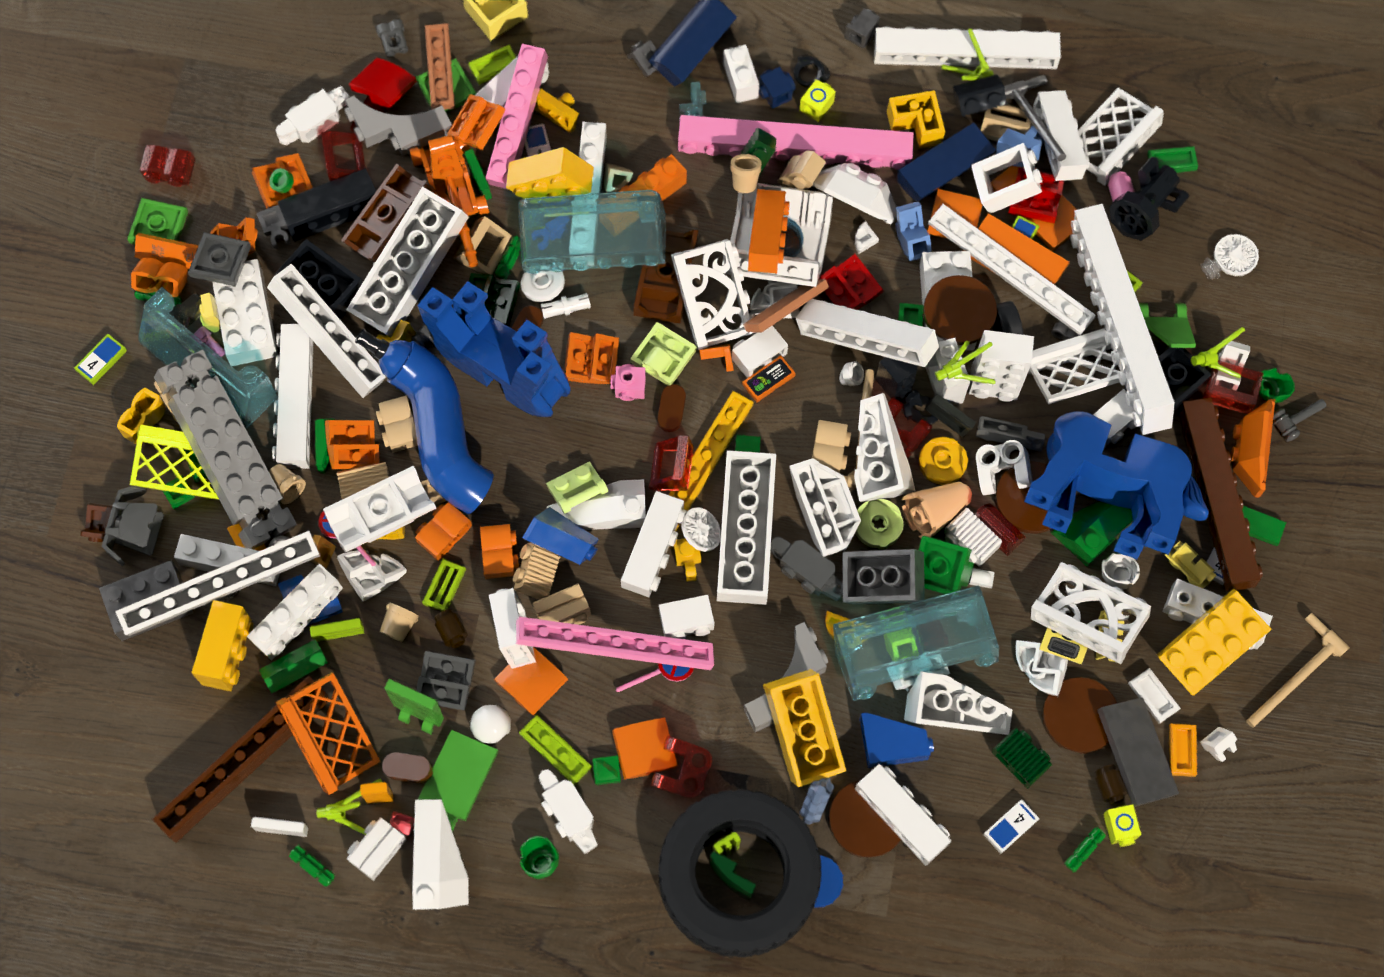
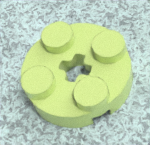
(880, 537)

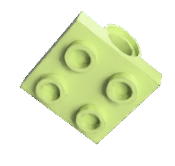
(663, 354)

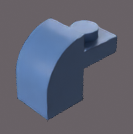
(1012, 138)
(911, 232)

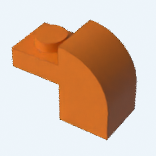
(244, 231)

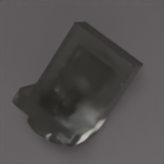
(188, 311)

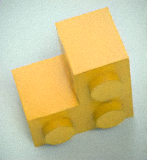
(917, 112)

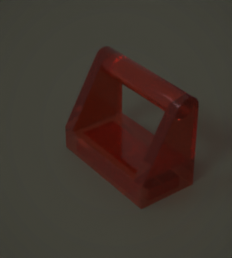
(335, 138)
(1230, 398)
(682, 468)
(1005, 530)

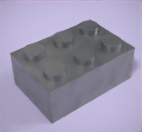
(883, 576)
(137, 588)

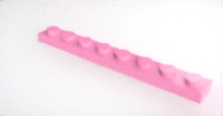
(614, 643)

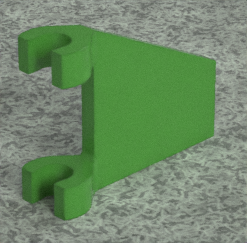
(1172, 330)

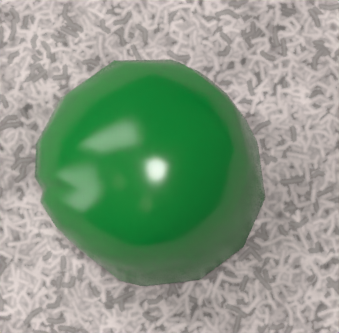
(1276, 385)
(539, 857)

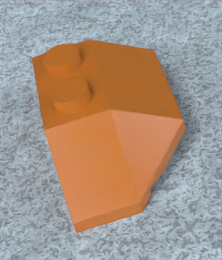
(1253, 447)

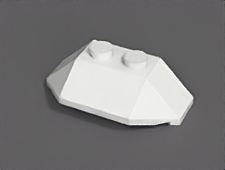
(858, 190)
(825, 505)

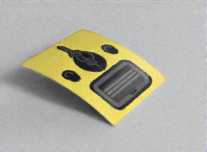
(1063, 647)

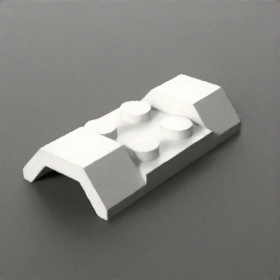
(378, 509)

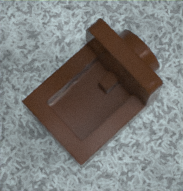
(96, 522)

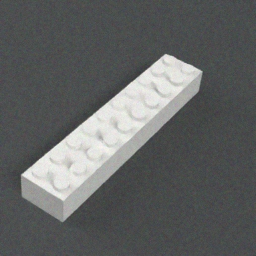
(1122, 319)

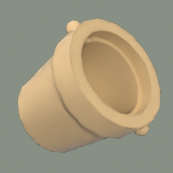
(745, 172)
(287, 482)
(397, 622)

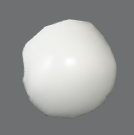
(1120, 571)
(490, 723)

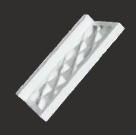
(1130, 142)
(1073, 351)

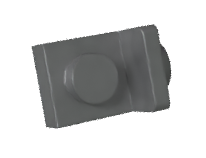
(641, 54)

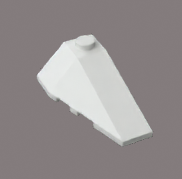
(882, 461)
(617, 509)
(947, 703)
(437, 864)

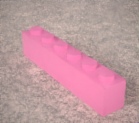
(518, 113)

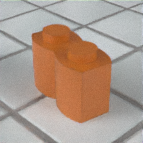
(153, 274)
(443, 530)
(497, 551)

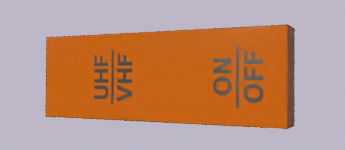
(164, 249)

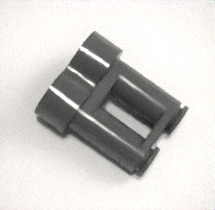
(390, 30)

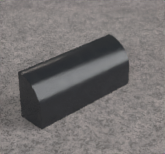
(327, 204)

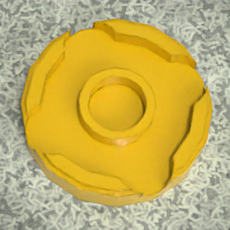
(943, 460)

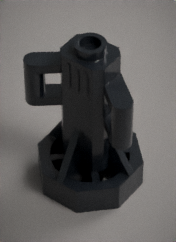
(1137, 212)

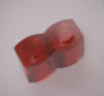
(167, 165)

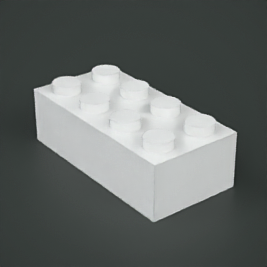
(940, 265)
(246, 317)
(1004, 362)

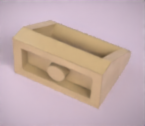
(995, 126)
(477, 232)

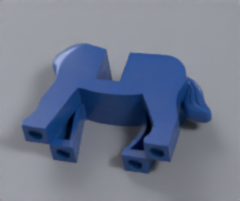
(494, 351)
(1150, 481)

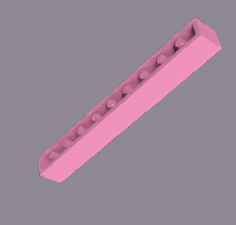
(831, 143)

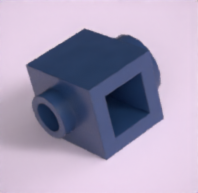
(776, 87)

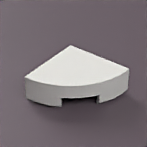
(865, 238)

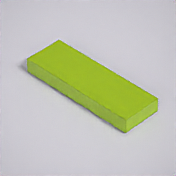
(555, 750)

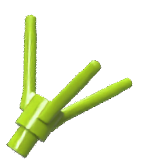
(981, 71)
(1210, 357)
(953, 367)
(338, 810)

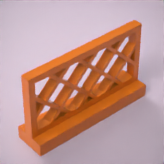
(308, 743)

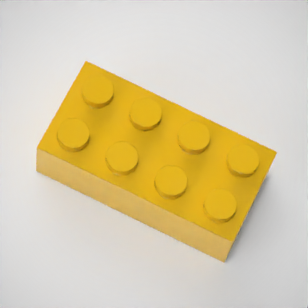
(1213, 642)
(804, 727)

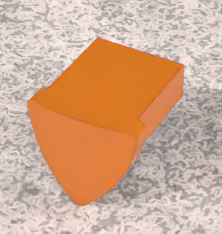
(718, 351)

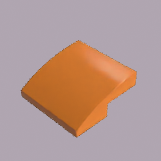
(476, 122)
(291, 163)
(963, 205)
(591, 358)
(351, 443)
(532, 683)
(642, 749)

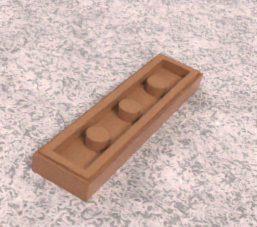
(439, 66)
(784, 307)

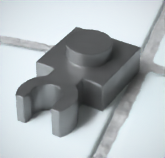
(273, 224)

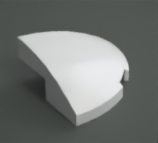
(771, 294)
(369, 579)
(1042, 668)

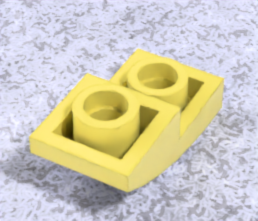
(209, 313)

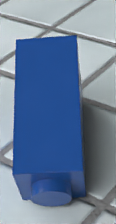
(561, 536)
(893, 742)

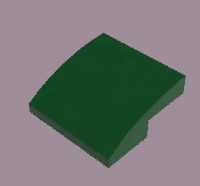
(501, 295)
(725, 871)

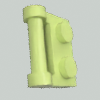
(576, 487)

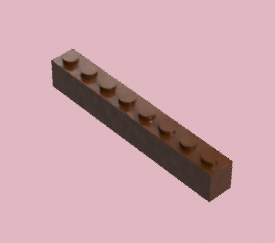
(1219, 492)
(231, 768)

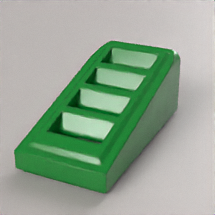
(322, 456)

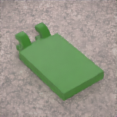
(414, 704)
(459, 775)

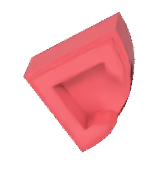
(402, 823)

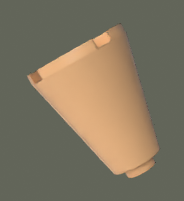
(935, 507)

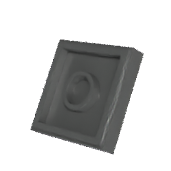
(219, 259)

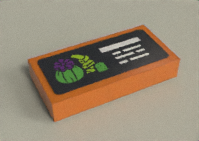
(768, 378)

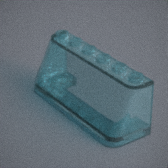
(592, 231)

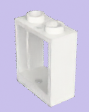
(1015, 192)
(950, 389)
(506, 610)

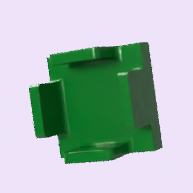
(945, 565)

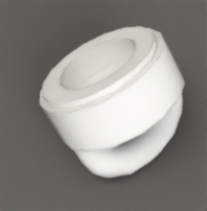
(851, 374)

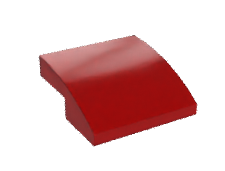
(383, 82)
(1040, 206)
(851, 284)

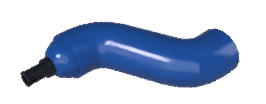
(436, 419)

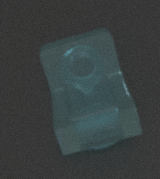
(698, 98)

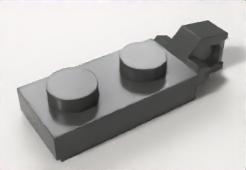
(1002, 431)

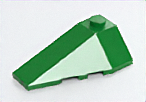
(1094, 530)

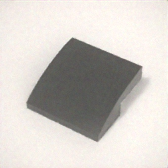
(446, 679)

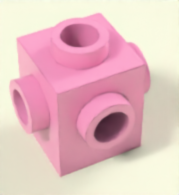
(629, 382)

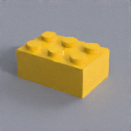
(549, 175)
(222, 646)

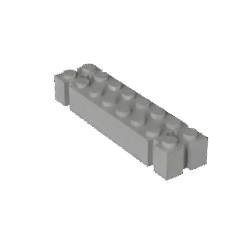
(224, 450)

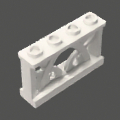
(687, 272)
(1094, 590)

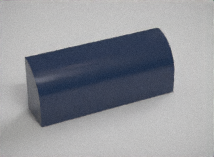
(692, 40)
(944, 162)

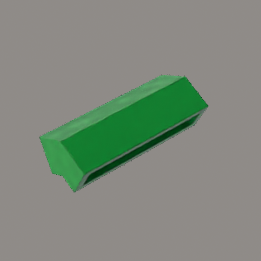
(293, 666)

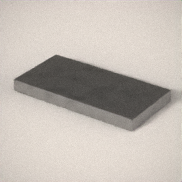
(1138, 751)

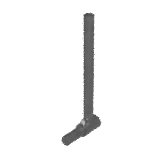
(1016, 91)

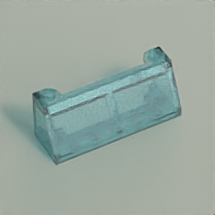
(171, 342)
(914, 640)

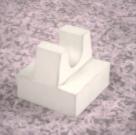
(1218, 742)

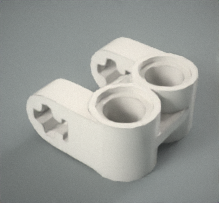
(987, 472)

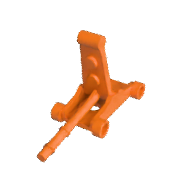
(448, 171)

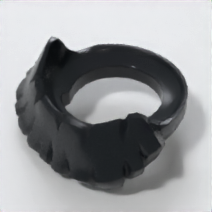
(807, 60)

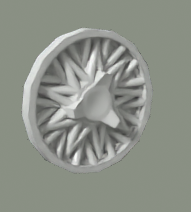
(1236, 255)
(543, 285)
(701, 529)

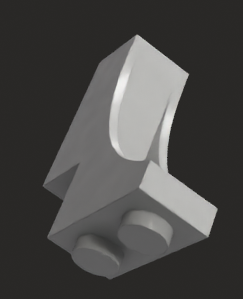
(402, 130)
(805, 657)

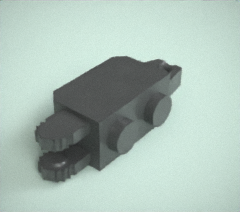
(807, 567)

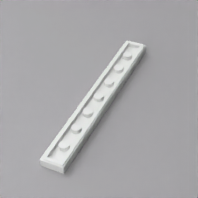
(1012, 269)

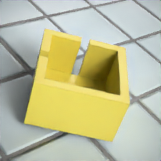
(496, 15)

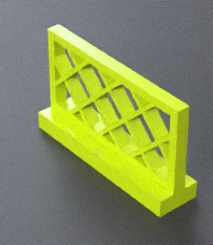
(168, 438)

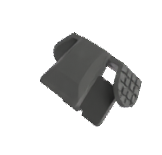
(135, 524)

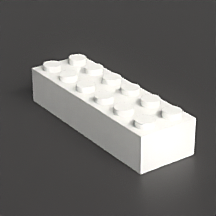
(408, 262)
(746, 527)

